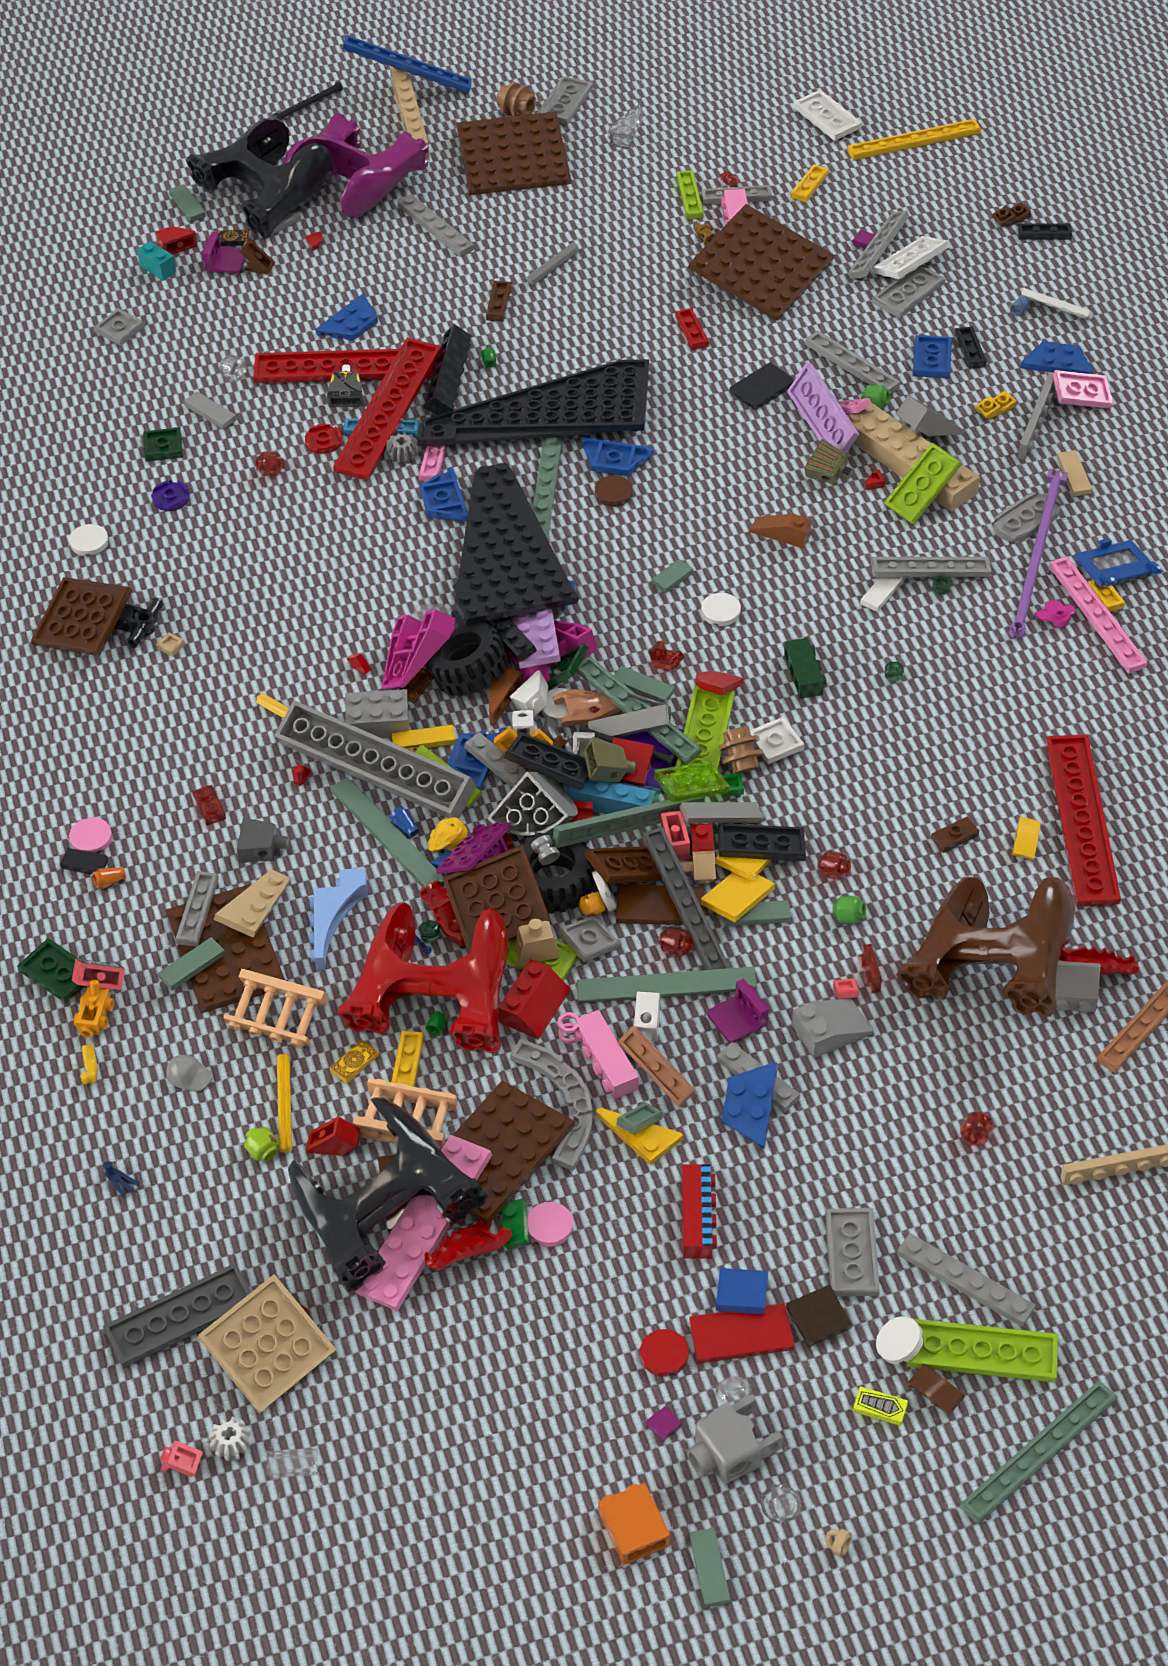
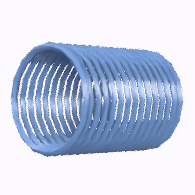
(1022, 308)

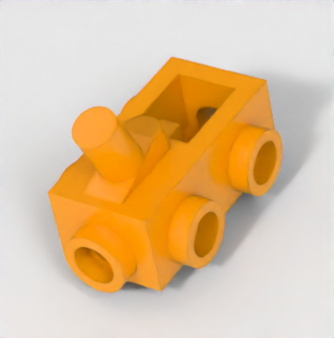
(93, 1010)

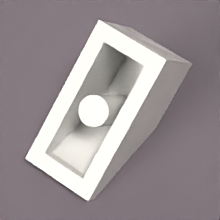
(531, 694)

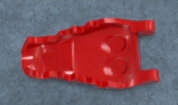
(439, 903)
(1108, 961)
(466, 1243)

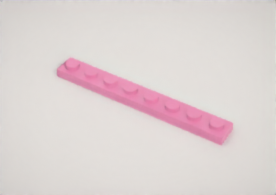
(1098, 615)

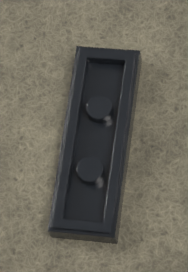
(1044, 231)
(970, 347)

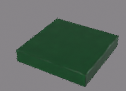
(162, 444)
(567, 666)

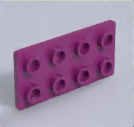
(477, 847)

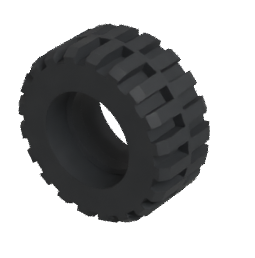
(469, 660)
(567, 890)

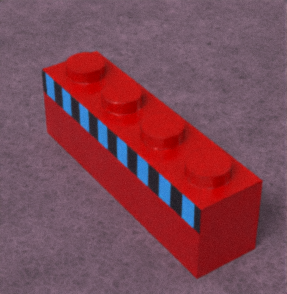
(697, 1211)

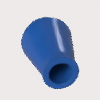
(403, 820)

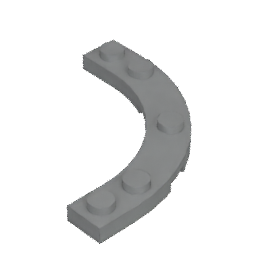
(574, 1092)

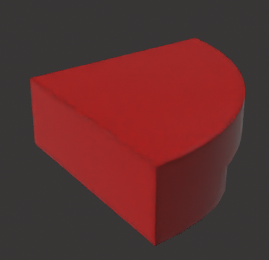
(314, 240)
(874, 481)
(359, 663)
(301, 774)

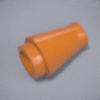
(108, 876)

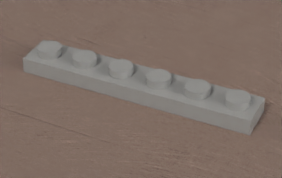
(435, 225)
(878, 245)
(850, 361)
(1037, 419)
(930, 566)
(966, 1280)

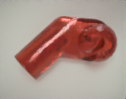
(728, 176)

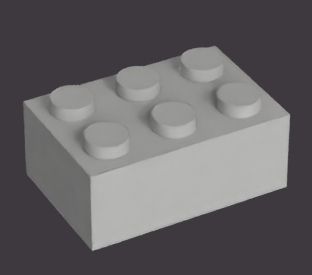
(378, 711)

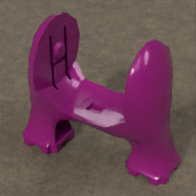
(369, 174)

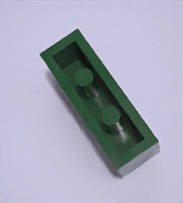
(804, 668)

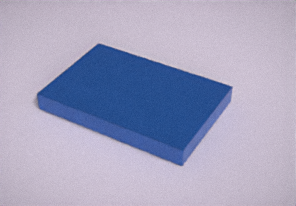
(932, 356)

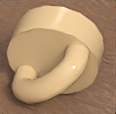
(841, 1542)

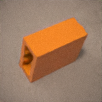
(633, 1523)

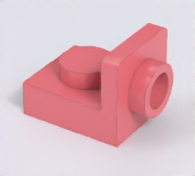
(181, 1458)

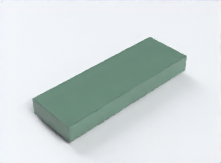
(187, 203)
(645, 685)
(764, 913)
(191, 963)
(709, 1567)

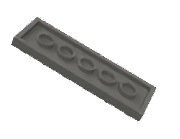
(176, 1315)

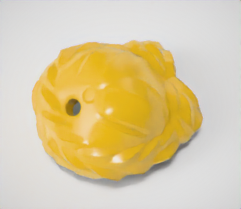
(447, 834)

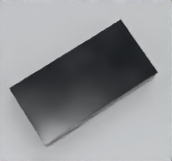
(83, 861)

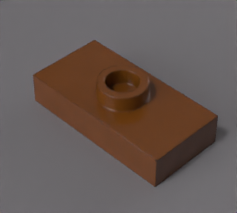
(955, 834)

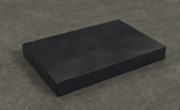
(762, 386)

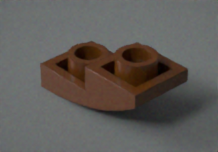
(1011, 216)
(936, 1389)

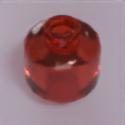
(269, 463)
(834, 865)
(675, 941)
(976, 1128)

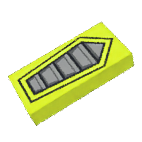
(880, 1406)

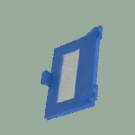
(1116, 562)

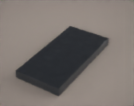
(548, 760)
(761, 842)

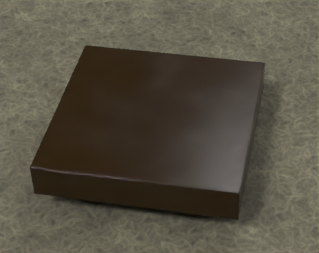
(819, 1315)

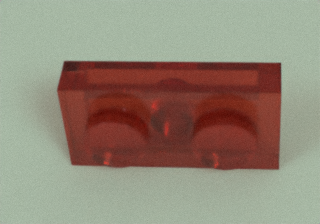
(209, 805)
(872, 974)

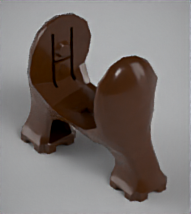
(961, 939)

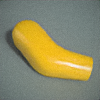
(90, 1065)

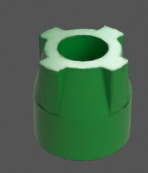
(489, 357)
(437, 1023)

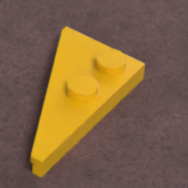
(649, 1143)

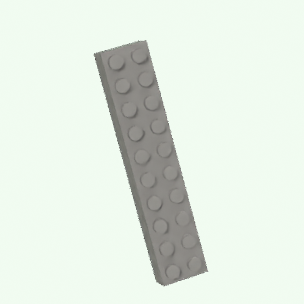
(375, 760)

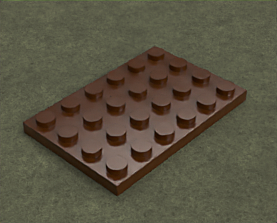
(220, 981)
(520, 1137)

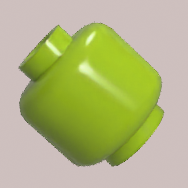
(261, 1144)

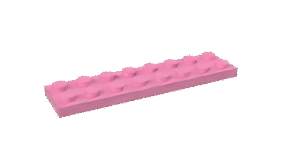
(418, 1232)

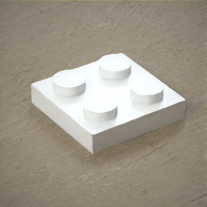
(777, 740)

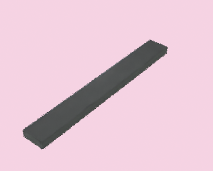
(684, 899)

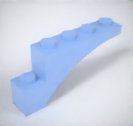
(331, 907)

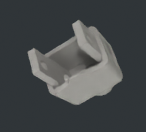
(727, 1442)

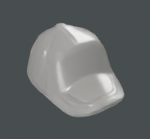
(188, 1073)

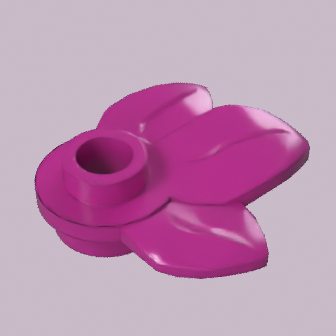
(1056, 613)

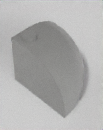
(534, 806)

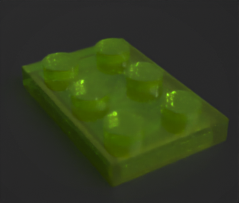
(691, 781)

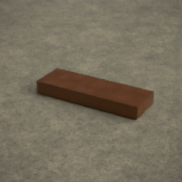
(498, 301)

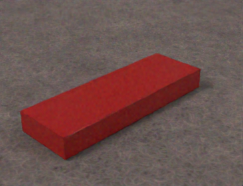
(691, 329)

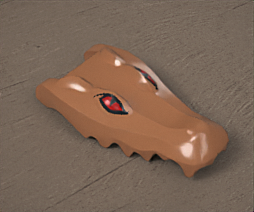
(584, 706)

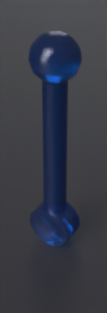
(426, 949)

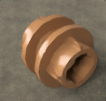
(516, 100)
(741, 750)

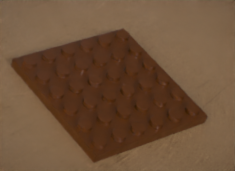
(513, 153)
(761, 262)

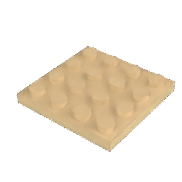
(266, 1343)

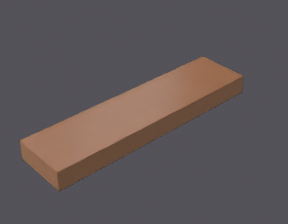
(656, 1066)

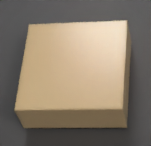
(170, 644)

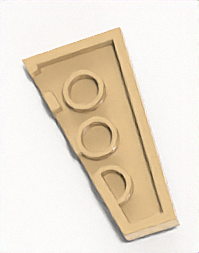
(253, 905)

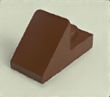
(258, 260)

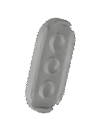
(1023, 517)

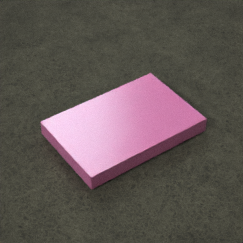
(1082, 389)

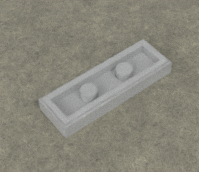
(210, 410)

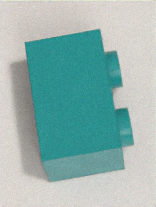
(156, 260)

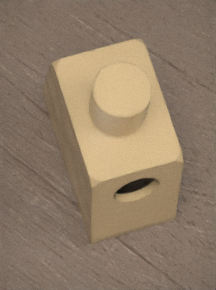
(536, 942)

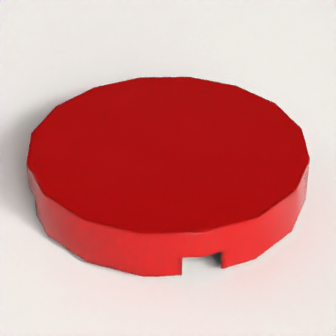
(323, 439)
(664, 1352)

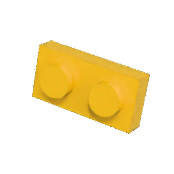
(1108, 596)

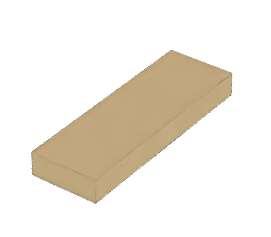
(1076, 477)

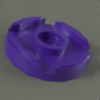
(170, 495)

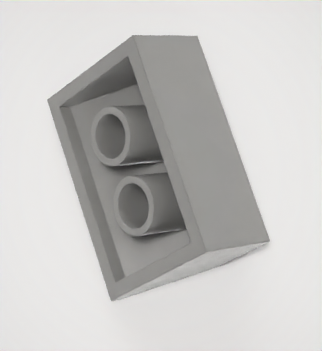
(1077, 986)

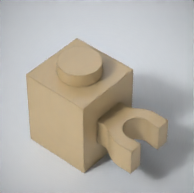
(702, 866)

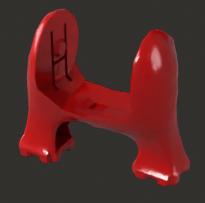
(471, 979)

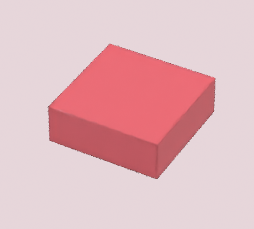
(845, 988)

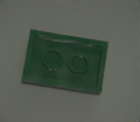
(51, 969)

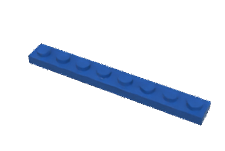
(407, 64)

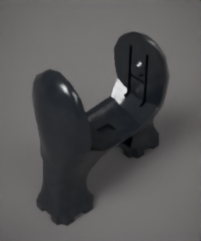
(252, 162)
(416, 1171)

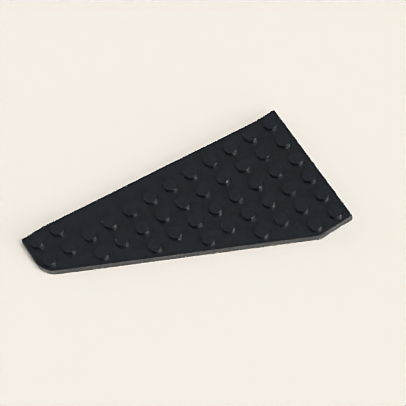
(581, 403)
(506, 555)

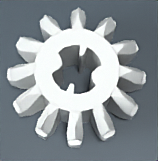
(230, 1439)

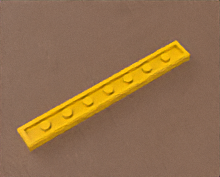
(913, 139)

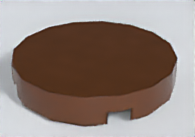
(613, 490)

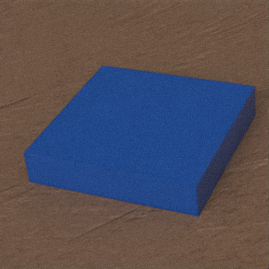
(742, 1291)

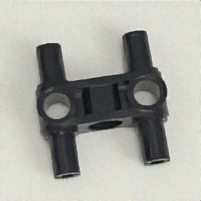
(139, 621)

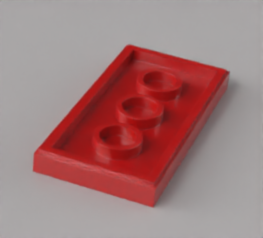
(741, 1334)

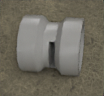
(545, 850)

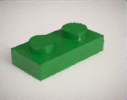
(516, 1219)

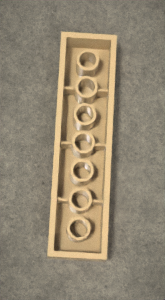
(901, 448)

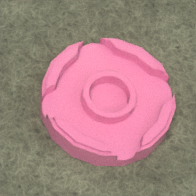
(90, 835)
(550, 1224)

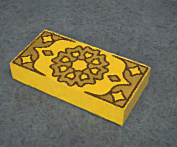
(354, 1061)

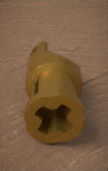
(704, 232)

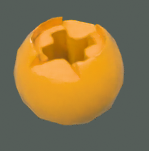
(592, 904)

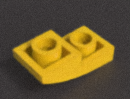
(996, 406)
(1026, 838)

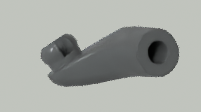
(552, 732)

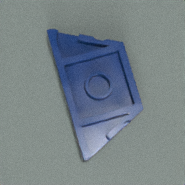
(350, 321)
(1057, 356)
(615, 456)
(443, 497)
(466, 763)
(750, 1102)

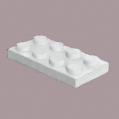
(827, 115)
(911, 257)

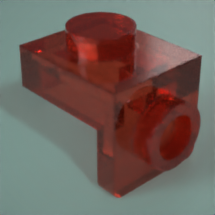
(665, 658)

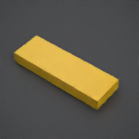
(809, 183)
(428, 737)
(408, 1058)

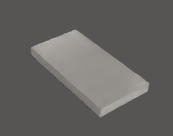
(566, 98)
(909, 291)
(852, 1252)

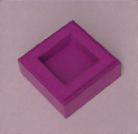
(863, 238)
(663, 1423)

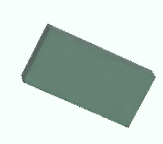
(672, 576)
(639, 1118)

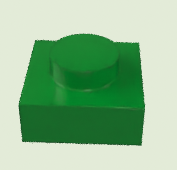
(735, 783)

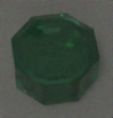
(941, 585)
(894, 671)
(429, 930)

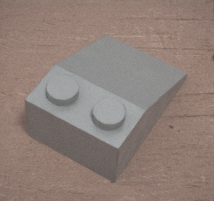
(925, 419)
(829, 1025)

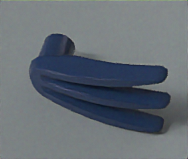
(115, 1175)

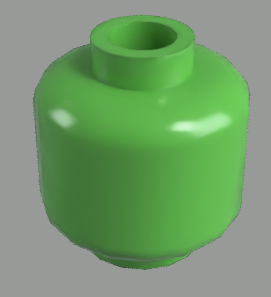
(878, 395)
(849, 909)

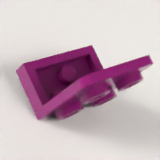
(221, 258)
(740, 1014)

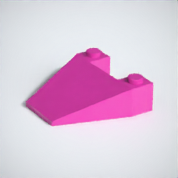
(568, 637)
(413, 645)

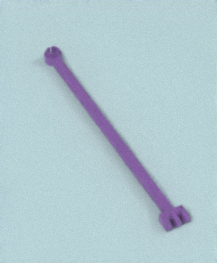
(1055, 481)

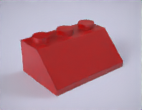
(533, 999)

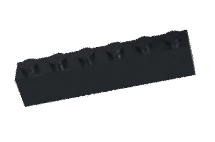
(448, 371)

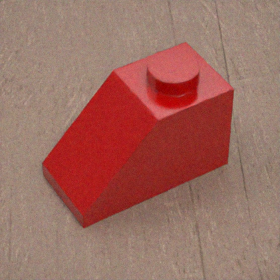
(176, 239)
(701, 837)
(333, 1138)

